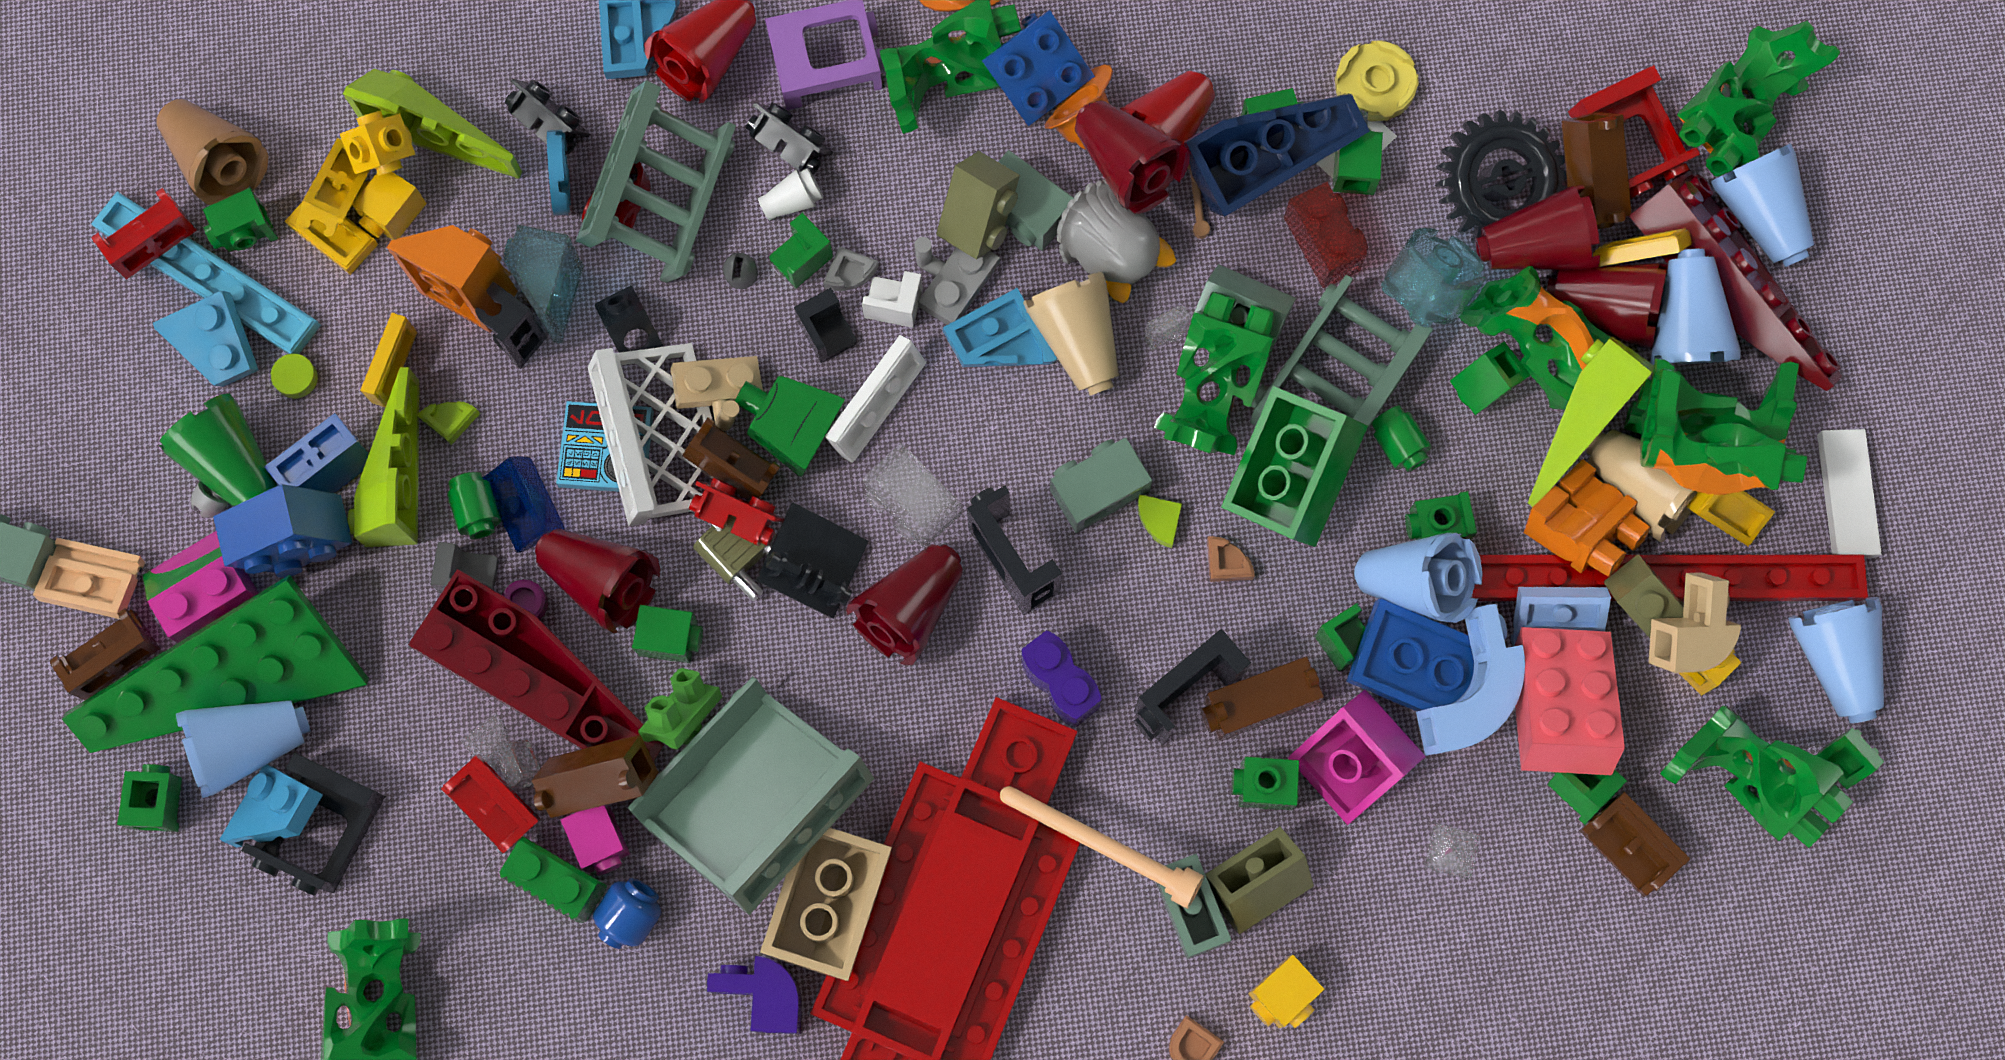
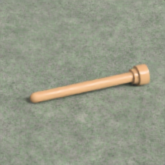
(1178, 883)

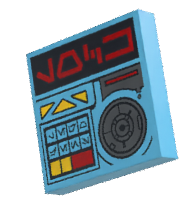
(584, 448)

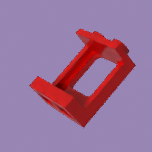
(1638, 98)

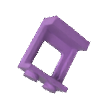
(791, 57)

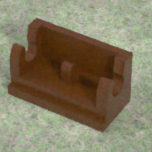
(730, 461)
(105, 656)
(1634, 844)

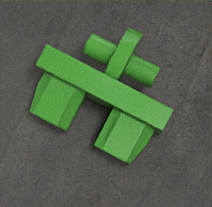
(679, 717)

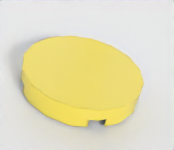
(1378, 78)

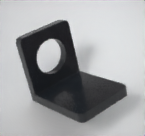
(625, 313)

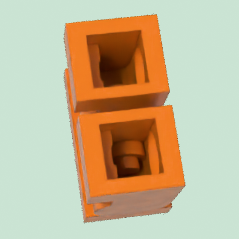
(1584, 519)

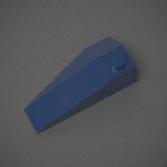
(1262, 149)

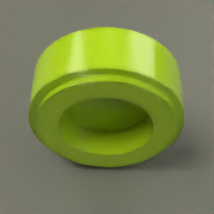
(294, 376)

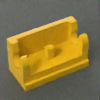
(331, 191)

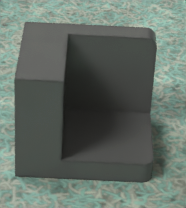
(451, 557)

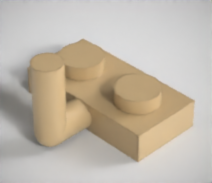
(714, 385)

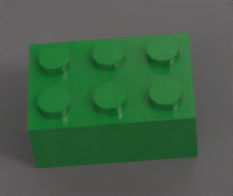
(1294, 466)

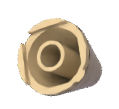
(1079, 330)
(1659, 497)

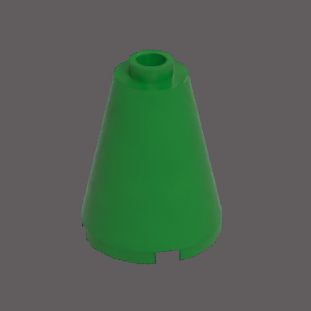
(220, 451)

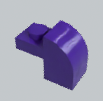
(774, 992)

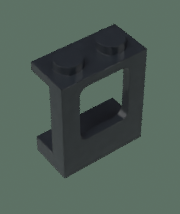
(1025, 587)
(1215, 654)
(341, 796)

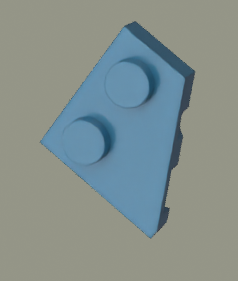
(625, 30)
(999, 335)
(211, 338)
(271, 808)

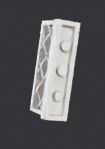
(622, 429)

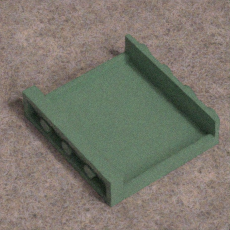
(750, 795)

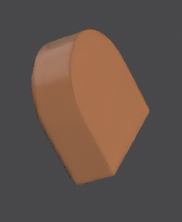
(1193, 1042)

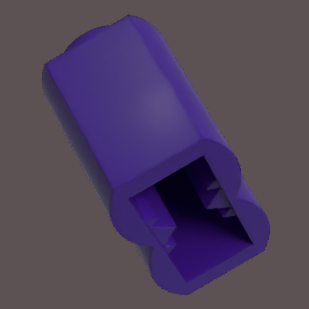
(1052, 670)

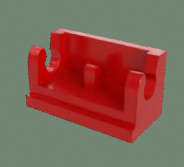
(145, 236)
(490, 803)

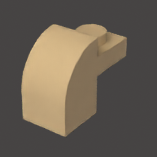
(1702, 635)

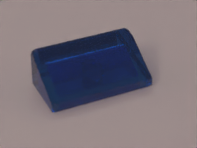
(523, 502)

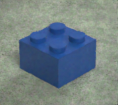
(283, 530)

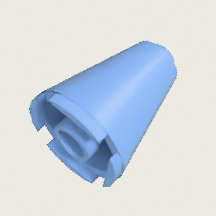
(1770, 204)
(1694, 314)
(1424, 575)
(1846, 655)
(238, 740)

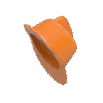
(1066, 111)

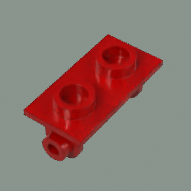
(720, 502)

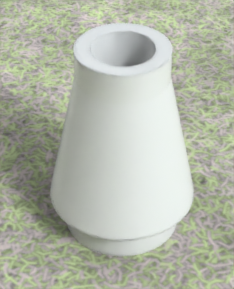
(791, 195)

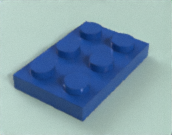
(1411, 659)

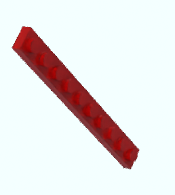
(1748, 575)

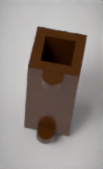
(1599, 162)
(1262, 699)
(594, 777)

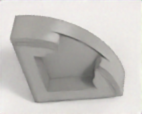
(849, 270)

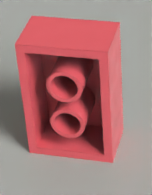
(1569, 702)

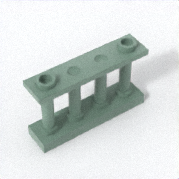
(616, 186)
(1381, 377)

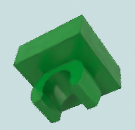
(1853, 757)

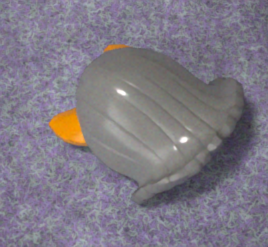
(1110, 240)

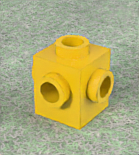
(378, 143)

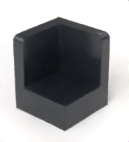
(825, 325)

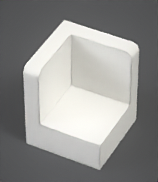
(894, 300)

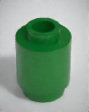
(1401, 439)
(473, 505)

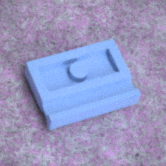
(1561, 608)

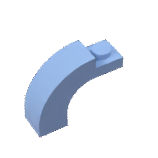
(1491, 693)

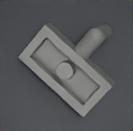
(954, 282)

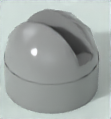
(207, 501)

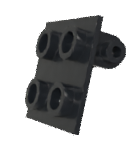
(812, 561)

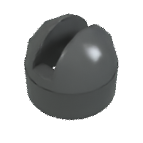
(748, 271)

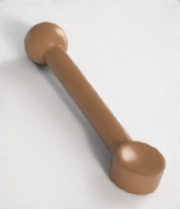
(1201, 227)

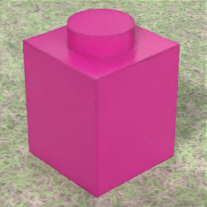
(596, 839)

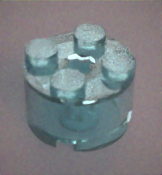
(1434, 277)

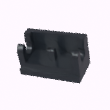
(514, 327)

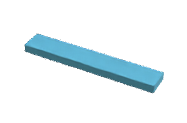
(208, 274)

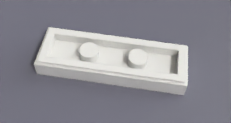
(876, 399)
(1849, 493)

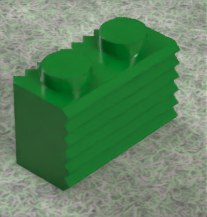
(552, 880)

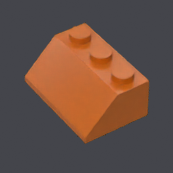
(453, 269)

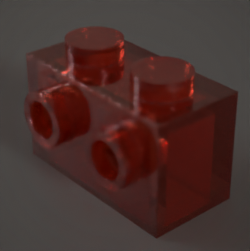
(1325, 234)

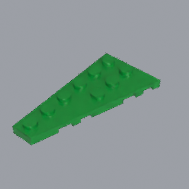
(254, 654)

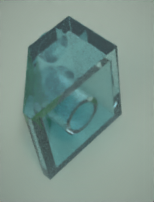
(546, 273)

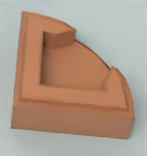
(1227, 561)

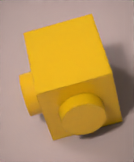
(388, 205)
(1285, 994)

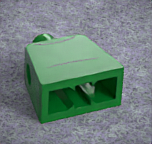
(789, 419)

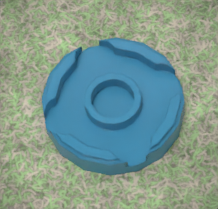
(558, 172)

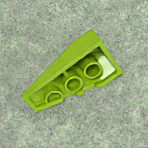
(428, 120)
(1600, 392)
(388, 488)

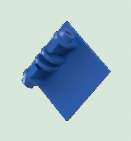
(1038, 67)

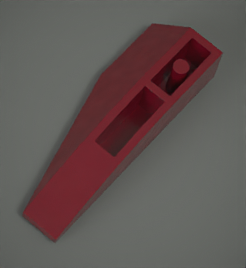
(1753, 297)
(521, 665)

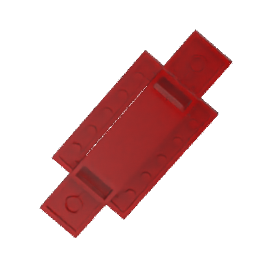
(944, 895)

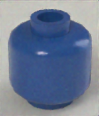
(627, 913)

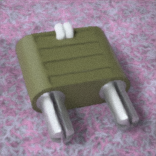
(731, 556)

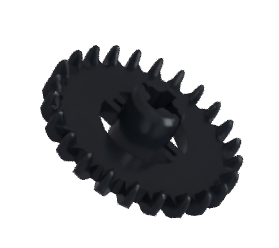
(1481, 139)

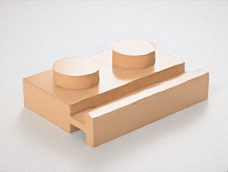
(89, 578)

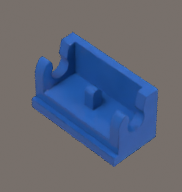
(321, 459)

